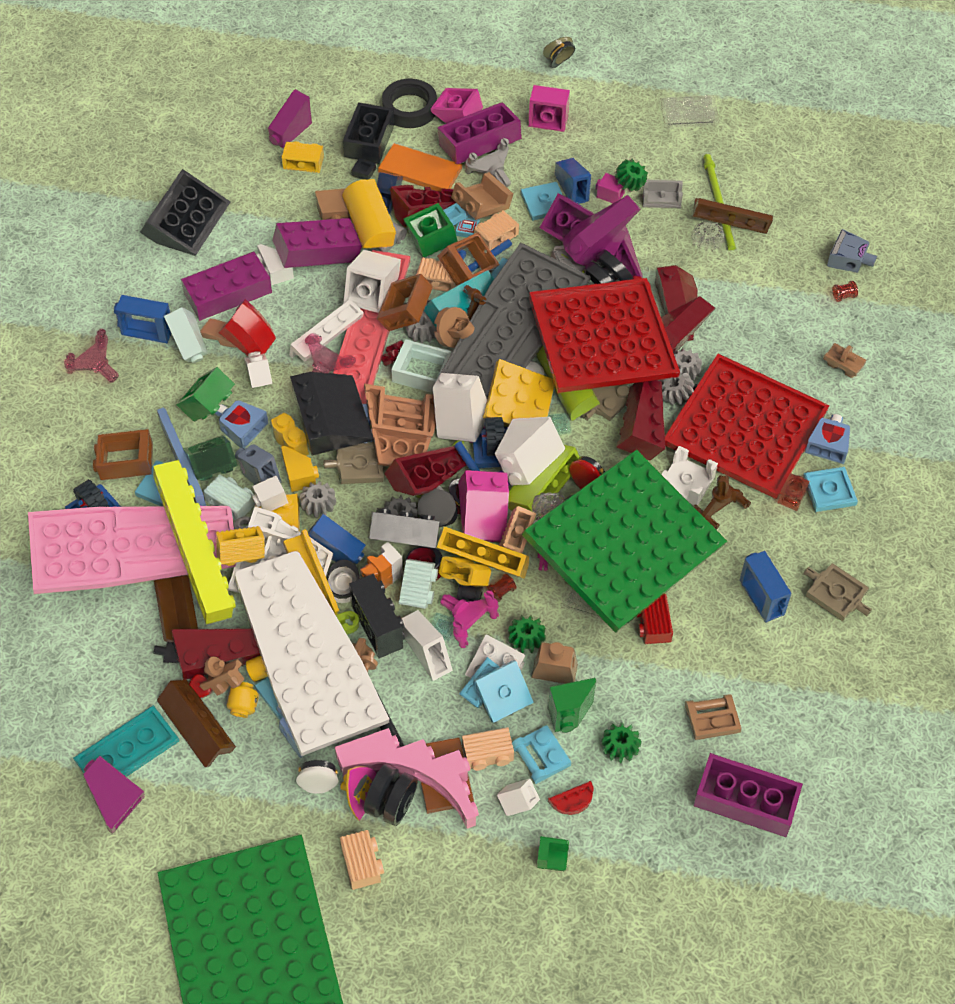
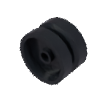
(609, 270)
(390, 794)

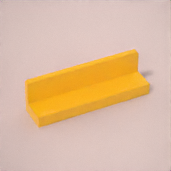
(305, 547)

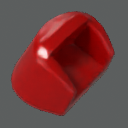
(195, 684)

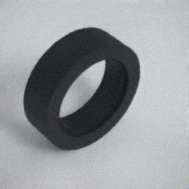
(410, 87)

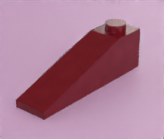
(410, 201)

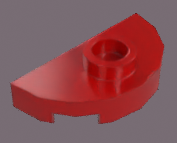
(573, 800)

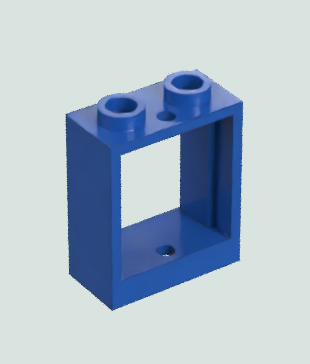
(153, 331)
(765, 586)

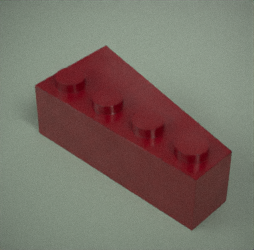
(643, 420)
(198, 645)

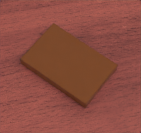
(434, 800)

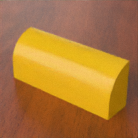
(369, 214)
(484, 552)

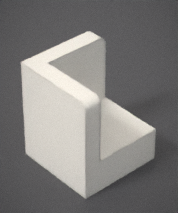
(518, 797)

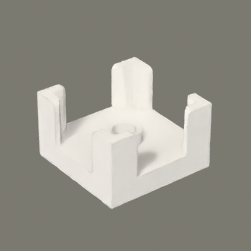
(689, 477)

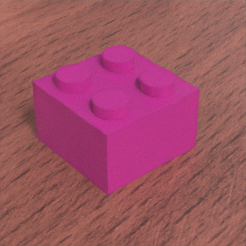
(549, 108)

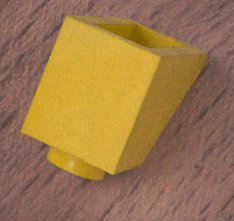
(298, 469)

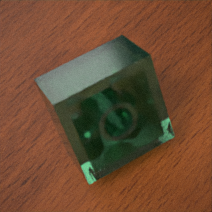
(211, 457)

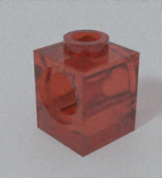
(791, 498)

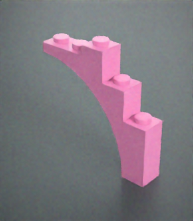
(444, 774)

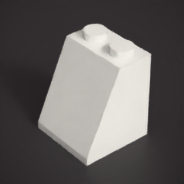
(370, 279)
(459, 407)
(528, 449)

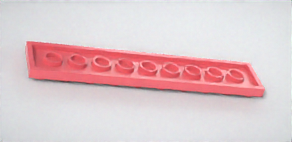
(367, 340)

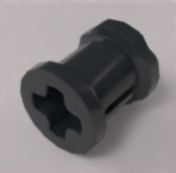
(469, 593)

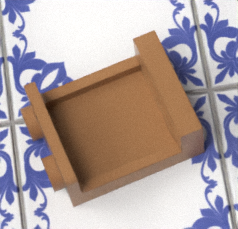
(483, 198)

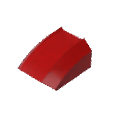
(248, 330)

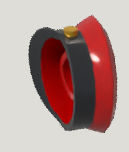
(585, 471)

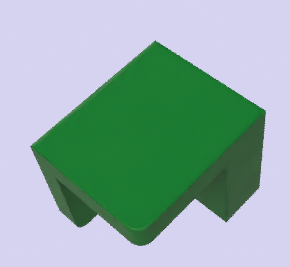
(553, 854)

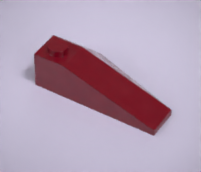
(675, 288)
(685, 320)
(424, 471)

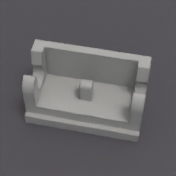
(662, 194)

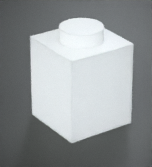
(269, 494)

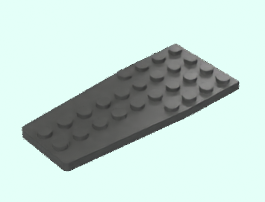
(506, 321)

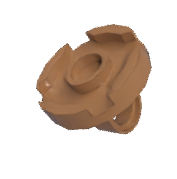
(452, 325)

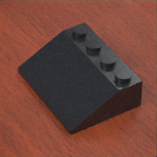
(185, 215)
(330, 411)

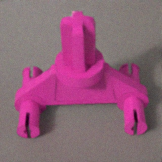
(467, 613)

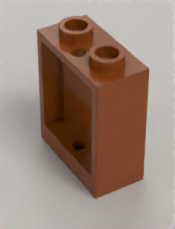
(457, 267)
(393, 312)
(119, 442)

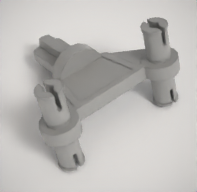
(491, 163)

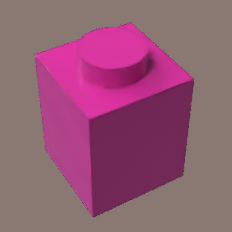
(608, 189)

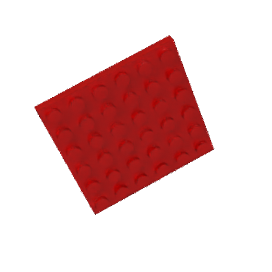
(603, 335)
(746, 425)

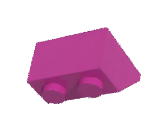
(456, 103)

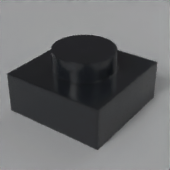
(363, 169)

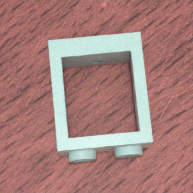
(419, 351)

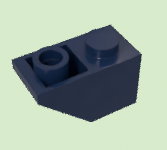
(384, 183)

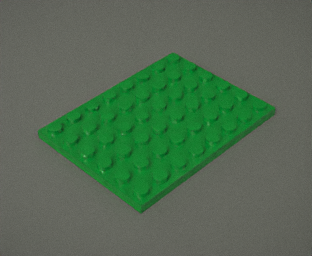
(624, 540)
(249, 928)

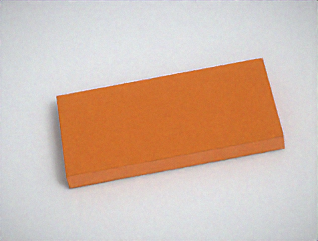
(420, 167)

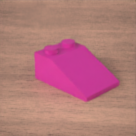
(484, 504)

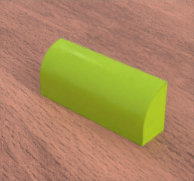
(574, 402)
(550, 480)

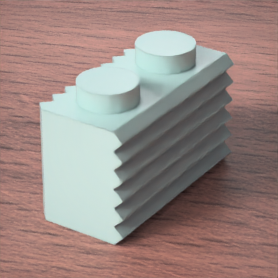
(227, 493)
(417, 583)

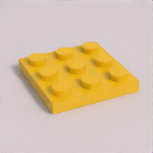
(518, 393)

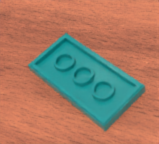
(132, 743)

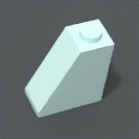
(186, 334)

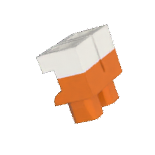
(386, 566)

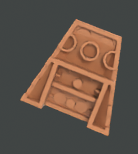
(399, 424)

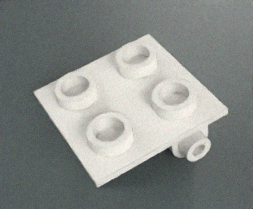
(497, 652)

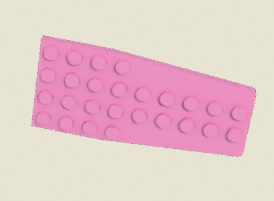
(109, 546)

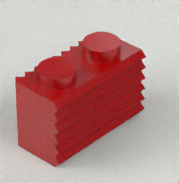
(656, 622)

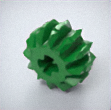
(631, 175)
(518, 631)
(621, 734)

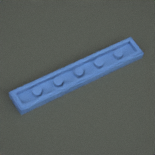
(179, 454)

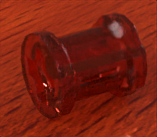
(845, 291)
(502, 587)

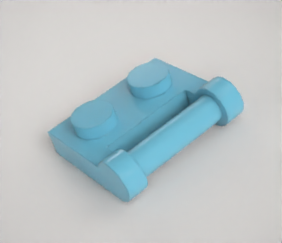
(547, 750)

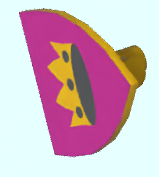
(357, 785)

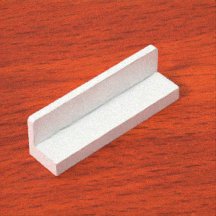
(328, 328)

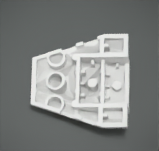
(275, 532)

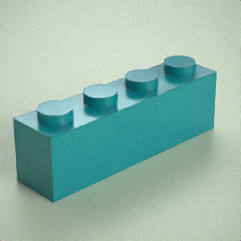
(456, 296)

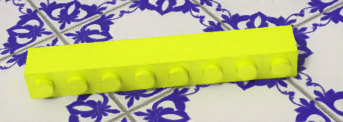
(193, 542)

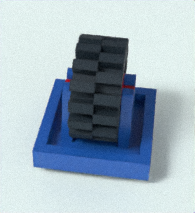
(488, 442)
(91, 496)

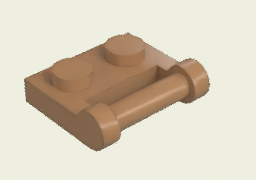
(713, 723)

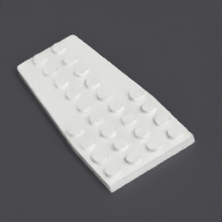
(307, 655)

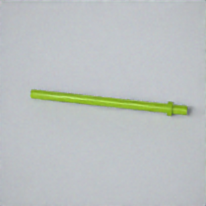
(709, 165)

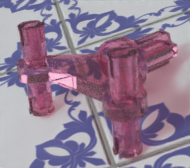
(324, 358)
(93, 359)

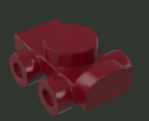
(392, 353)

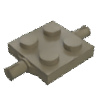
(611, 400)
(357, 464)
(837, 592)

